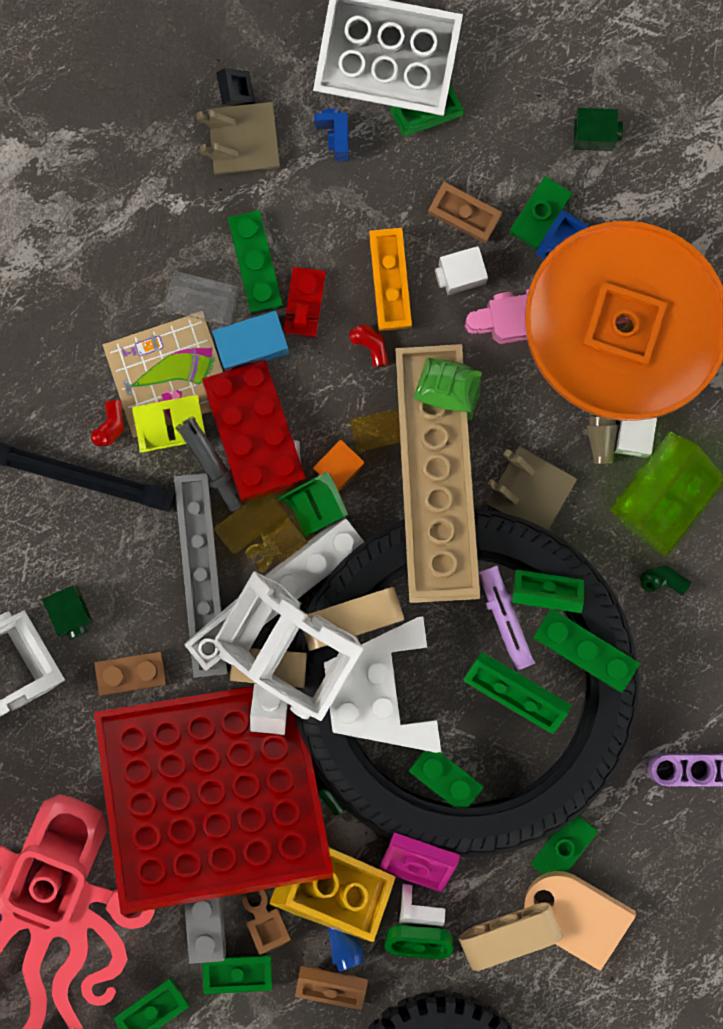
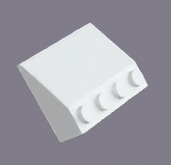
(388, 53)

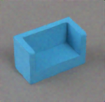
(251, 341)

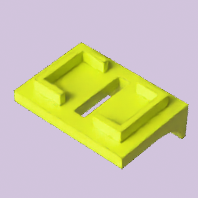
(152, 425)

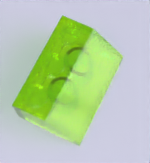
(668, 493)

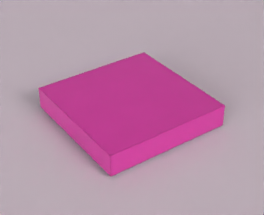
(419, 862)

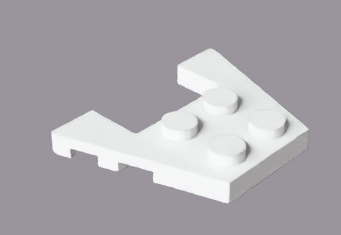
(368, 697)

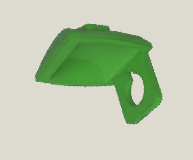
(449, 386)

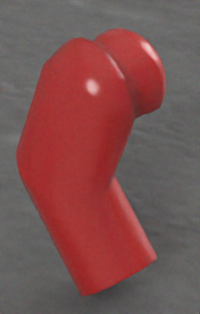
(112, 427)

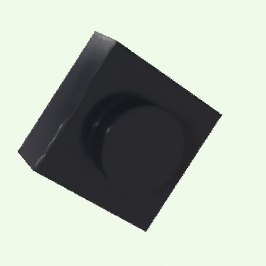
(235, 87)

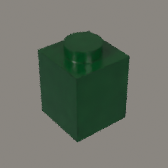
(596, 129)

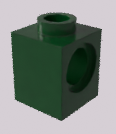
(68, 612)

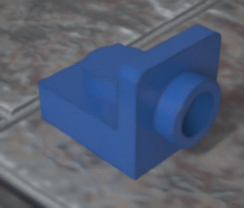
(339, 137)
(561, 229)

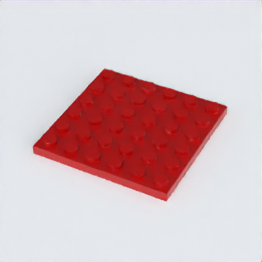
(206, 802)

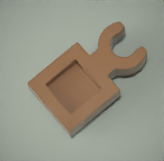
(267, 927)

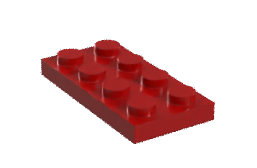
(253, 431)

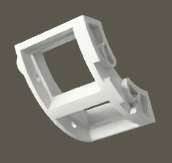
(245, 623)
(34, 655)

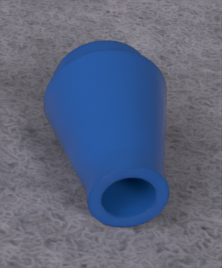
(344, 949)

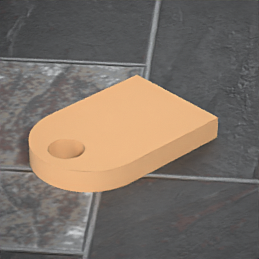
(587, 916)

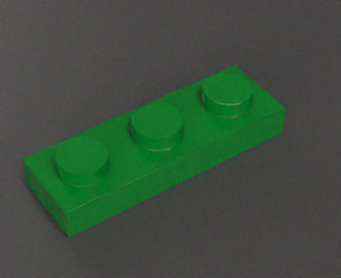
(255, 262)
(586, 650)
(517, 693)

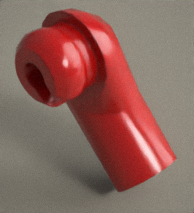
(372, 340)

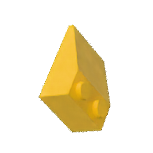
(347, 902)

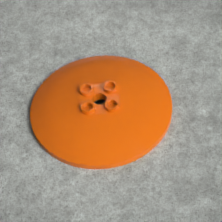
(636, 275)

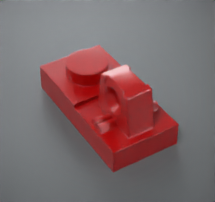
(304, 302)

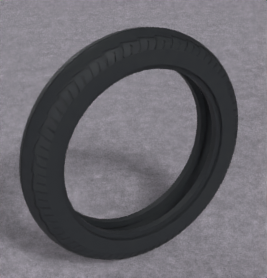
(557, 794)

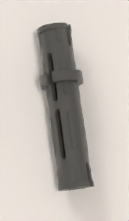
(219, 475)

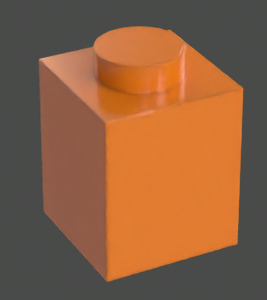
(341, 464)

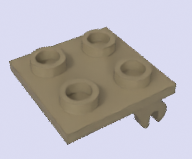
(241, 138)
(530, 488)

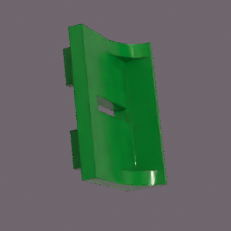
(315, 503)

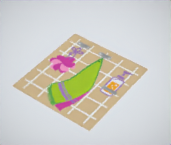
(163, 365)

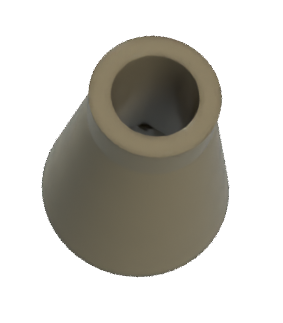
(602, 438)

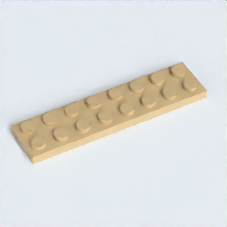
(436, 487)

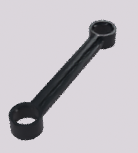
(87, 478)

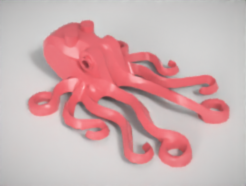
(50, 896)

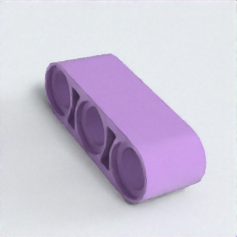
(681, 769)

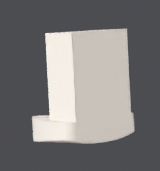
(419, 915)

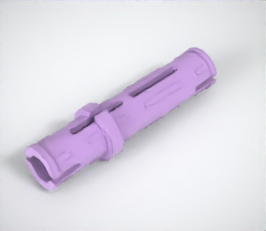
(520, 657)

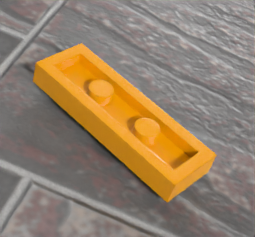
(390, 279)

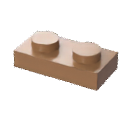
(464, 212)
(130, 673)
(331, 987)

